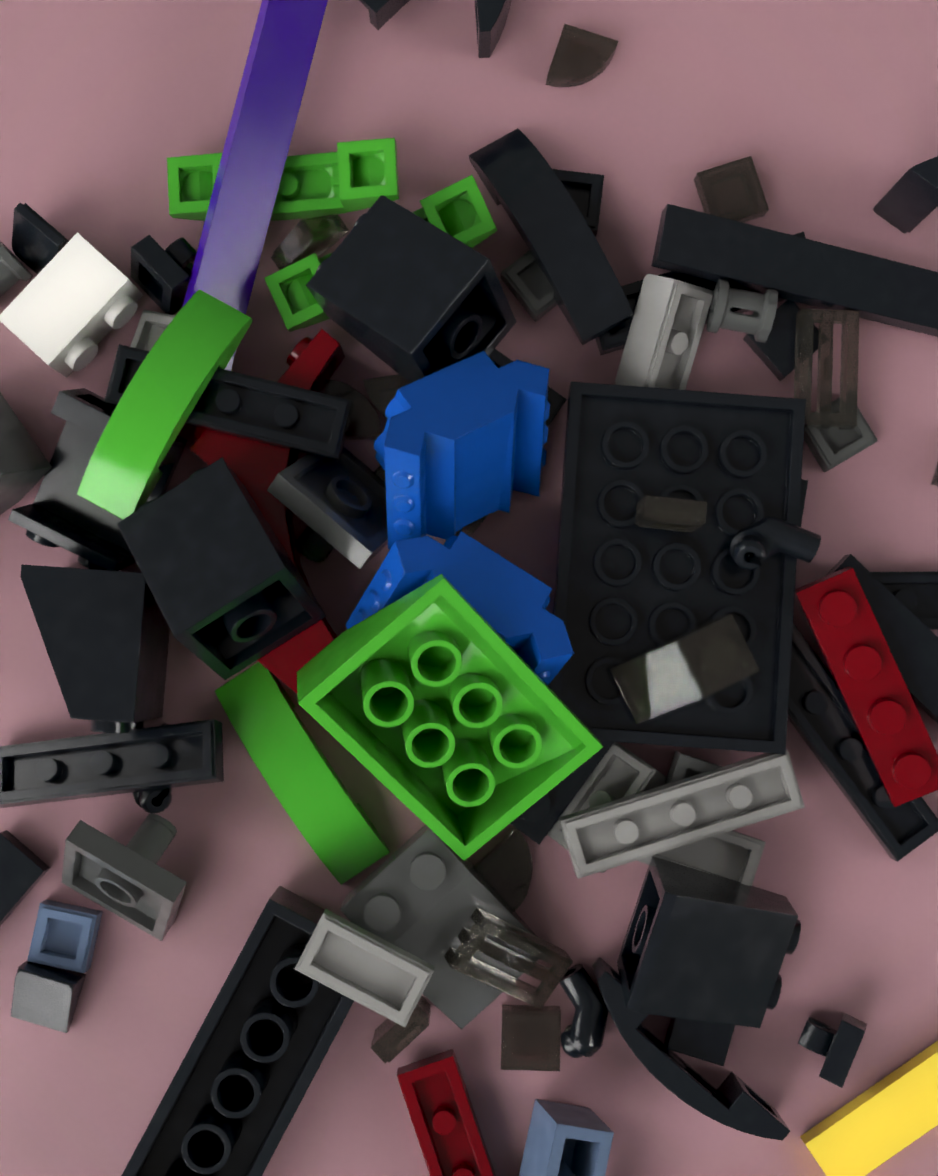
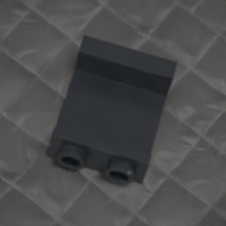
(64, 517)

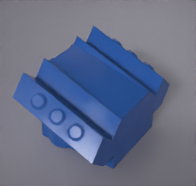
(462, 445)
(494, 586)

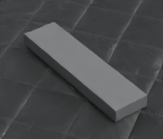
(680, 813)

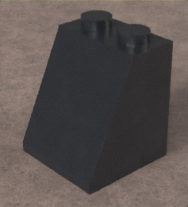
(412, 292)
(219, 571)
(102, 643)
(705, 947)

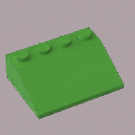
(445, 714)

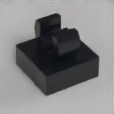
(163, 272)
(837, 1045)

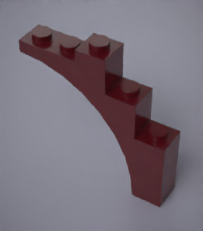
(257, 467)

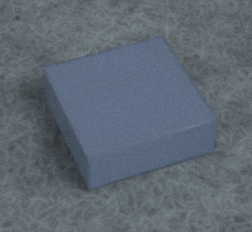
(65, 936)

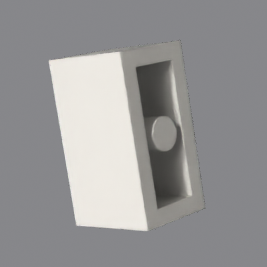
(72, 306)

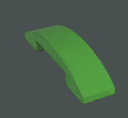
(309, 183)
(455, 210)
(159, 403)
(300, 773)

